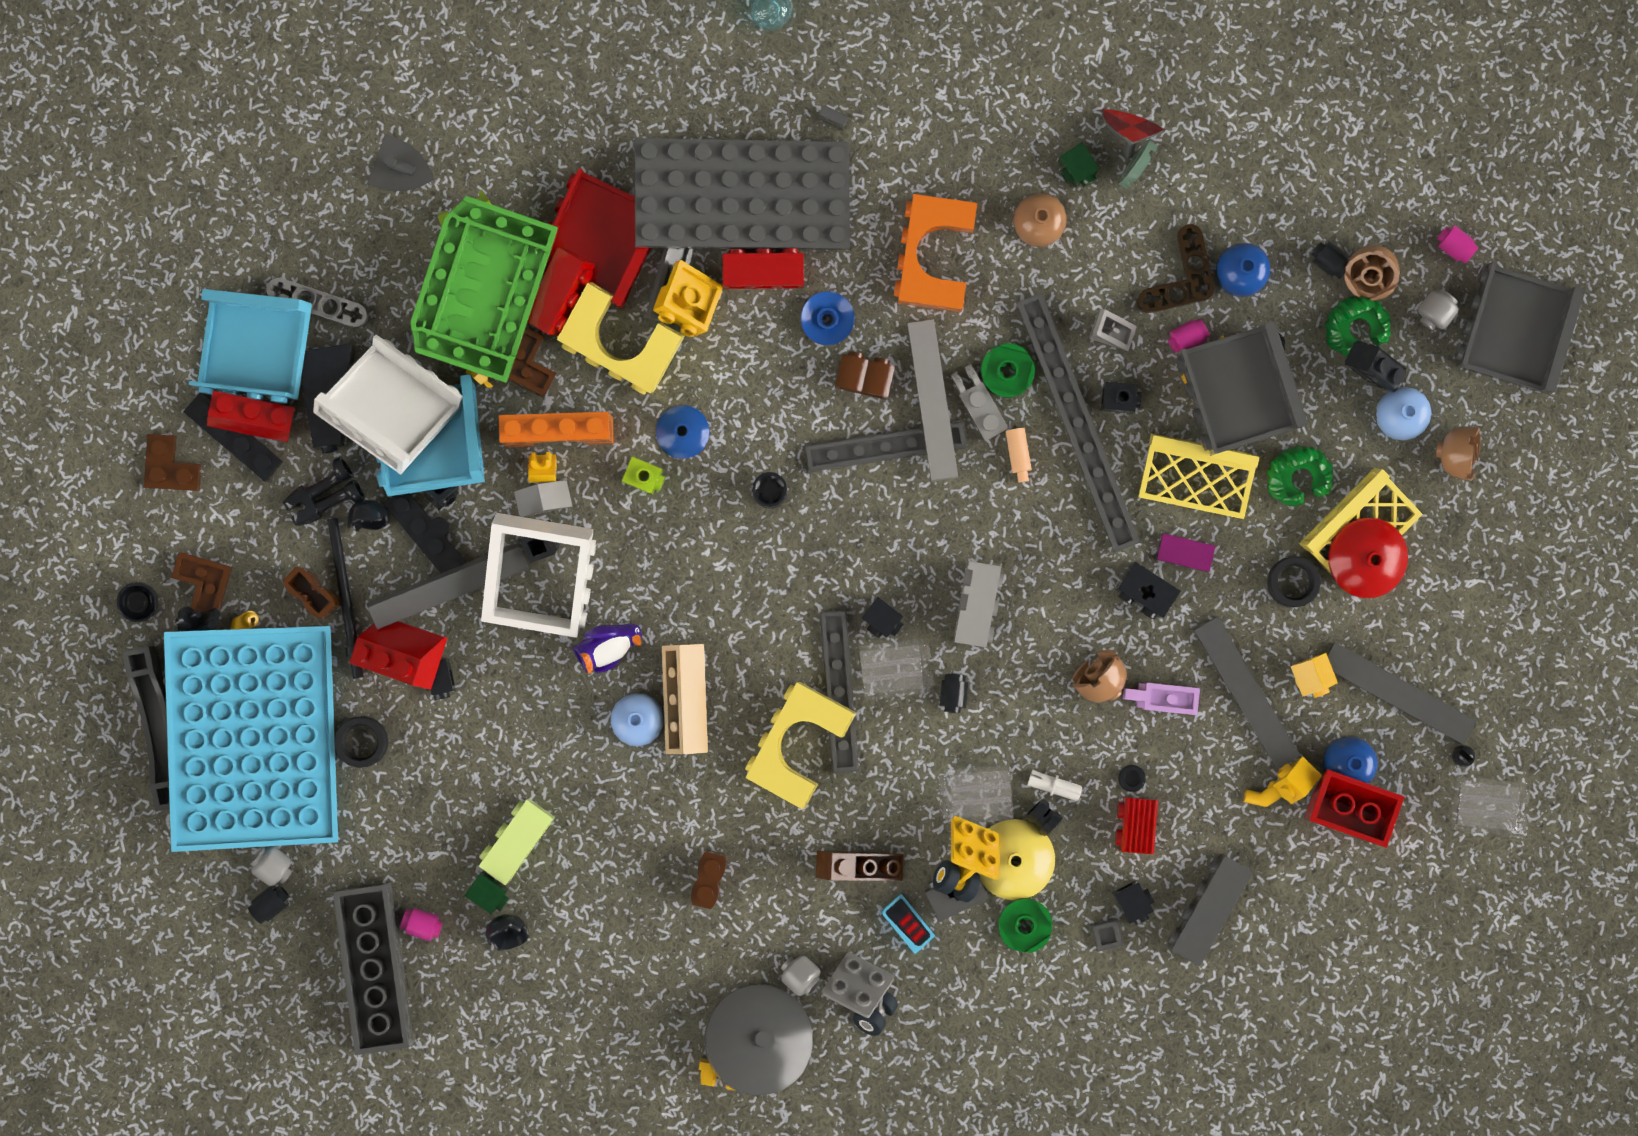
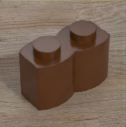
(864, 375)
(306, 586)
(707, 886)

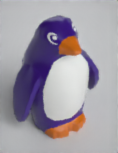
(606, 646)

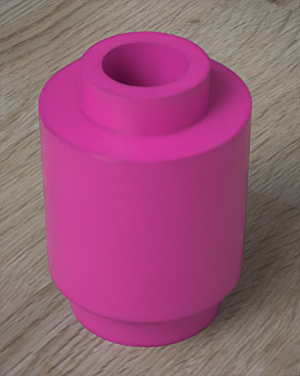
(1456, 244)
(1188, 335)
(421, 924)

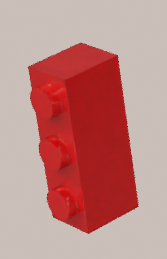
(763, 269)
(560, 290)
(250, 416)

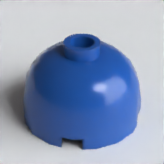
(1243, 269)
(1351, 758)

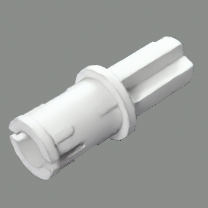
(1054, 785)

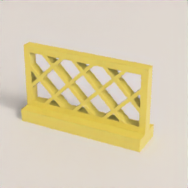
(1195, 451)
(1351, 506)

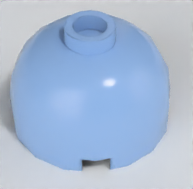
(1403, 413)
(637, 719)

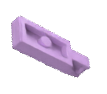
(1165, 698)

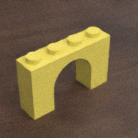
(583, 336)
(769, 766)

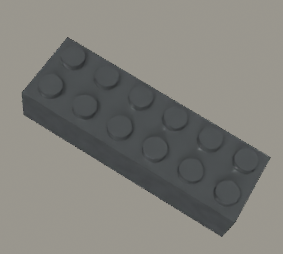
(373, 968)

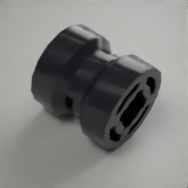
(1043, 817)

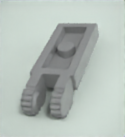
(980, 405)

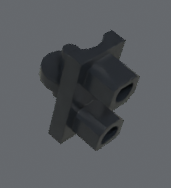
(195, 621)

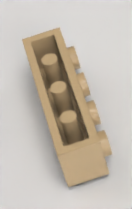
(687, 699)

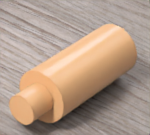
(1019, 453)

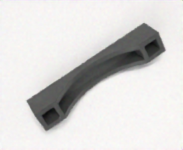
(146, 681)

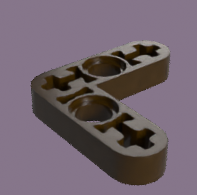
(1187, 286)

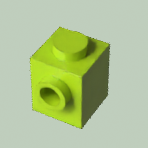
(643, 476)

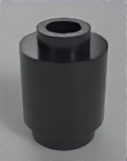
(1330, 259)
(953, 693)
(269, 903)

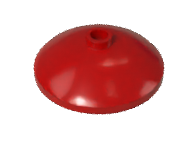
(1352, 553)

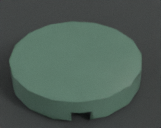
(1137, 164)

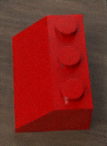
(400, 653)
(1354, 808)

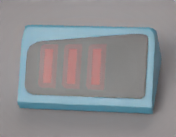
(907, 923)

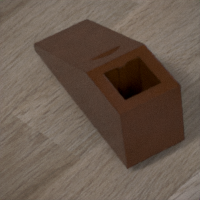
(859, 866)

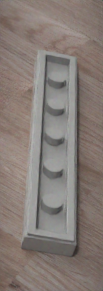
(932, 400)

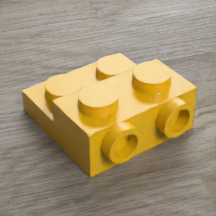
(688, 299)

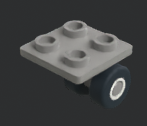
(863, 990)

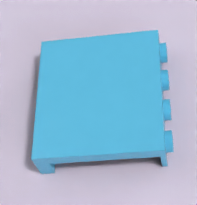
(253, 345)
(451, 456)

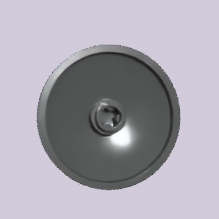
(758, 1040)

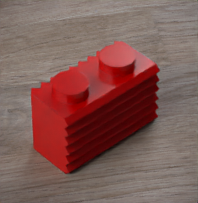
(1137, 825)

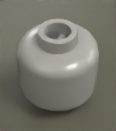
(1438, 310)
(271, 865)
(801, 975)

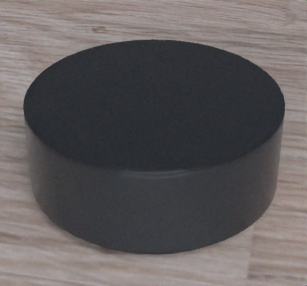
(1131, 778)

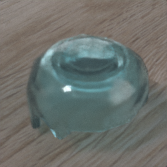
(771, 13)

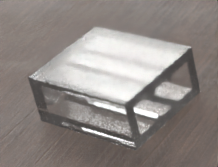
(895, 669)
(977, 793)
(1489, 806)

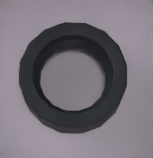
(1314, 578)
(346, 756)

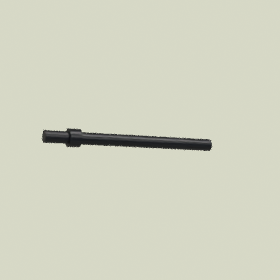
(344, 592)

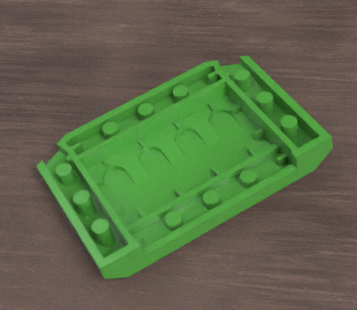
(481, 287)

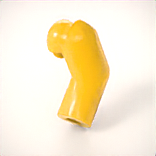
(245, 621)
(1262, 798)

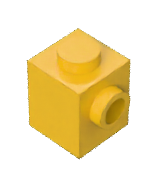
(1314, 675)
(1296, 780)

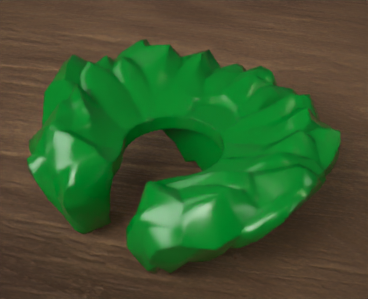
(1355, 308)
(1296, 458)

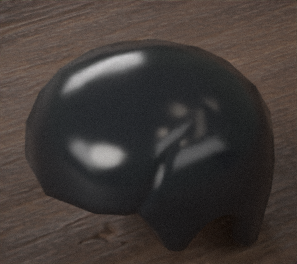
(367, 515)
(132, 599)
(515, 935)

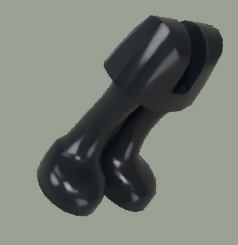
(313, 508)

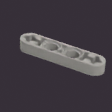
(318, 301)

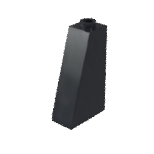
(319, 374)

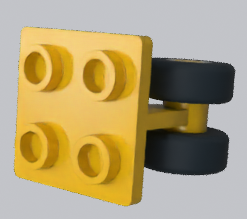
(972, 853)

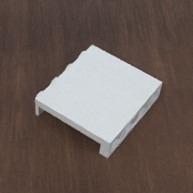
(389, 405)

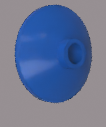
(827, 304)
(682, 446)

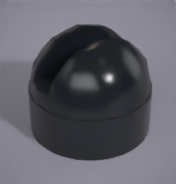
(1459, 759)

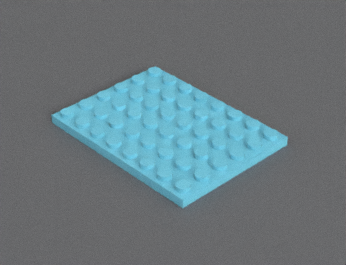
(250, 738)

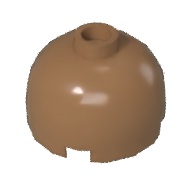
(1039, 220)
(1372, 272)
(1460, 452)
(1101, 679)

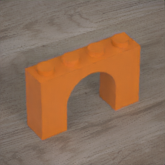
(925, 216)
(527, 429)

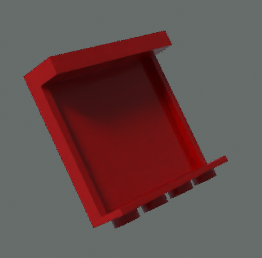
(600, 227)

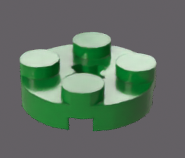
(1020, 362)
(1021, 940)

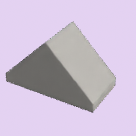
(1112, 330)
(543, 498)

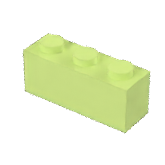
(515, 840)

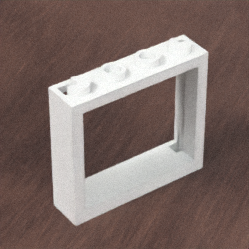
(542, 530)

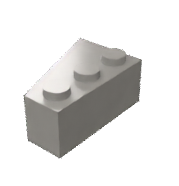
(978, 604)

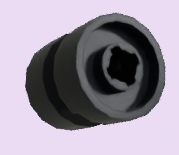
(769, 490)

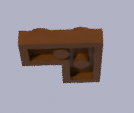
(526, 371)
(161, 469)
(207, 575)

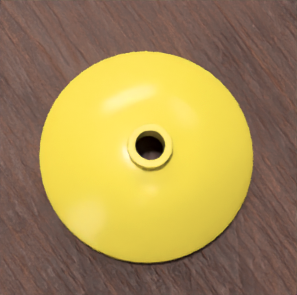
(1036, 865)

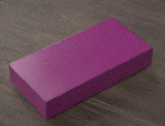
(1185, 552)

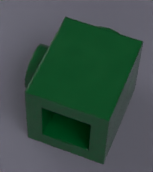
(1078, 166)
(488, 893)

